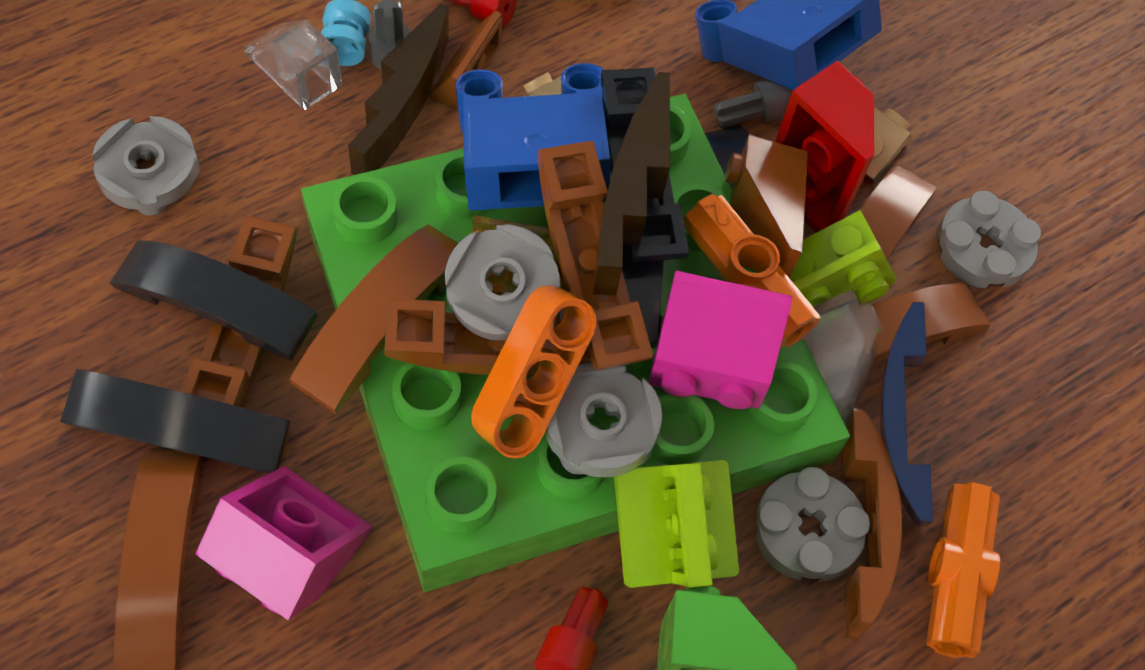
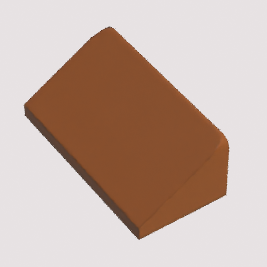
(473, 54)

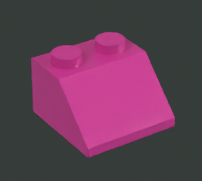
(719, 340)
(281, 540)

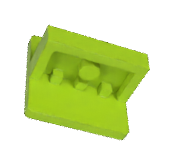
(842, 260)
(676, 524)

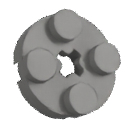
(148, 188)
(1001, 221)
(493, 253)
(610, 451)
(810, 556)

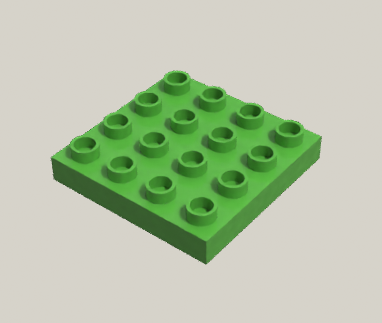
(454, 492)

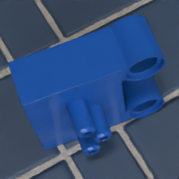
(785, 37)
(509, 131)

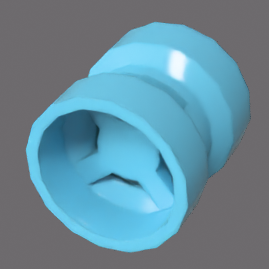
(346, 27)

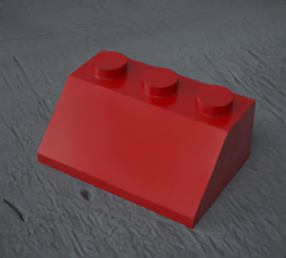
(835, 124)

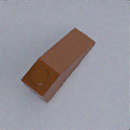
(770, 194)

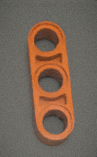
(535, 399)

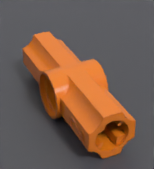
(734, 246)
(963, 571)

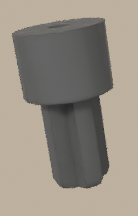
(387, 30)
(766, 101)

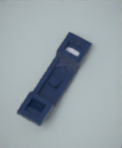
(906, 351)

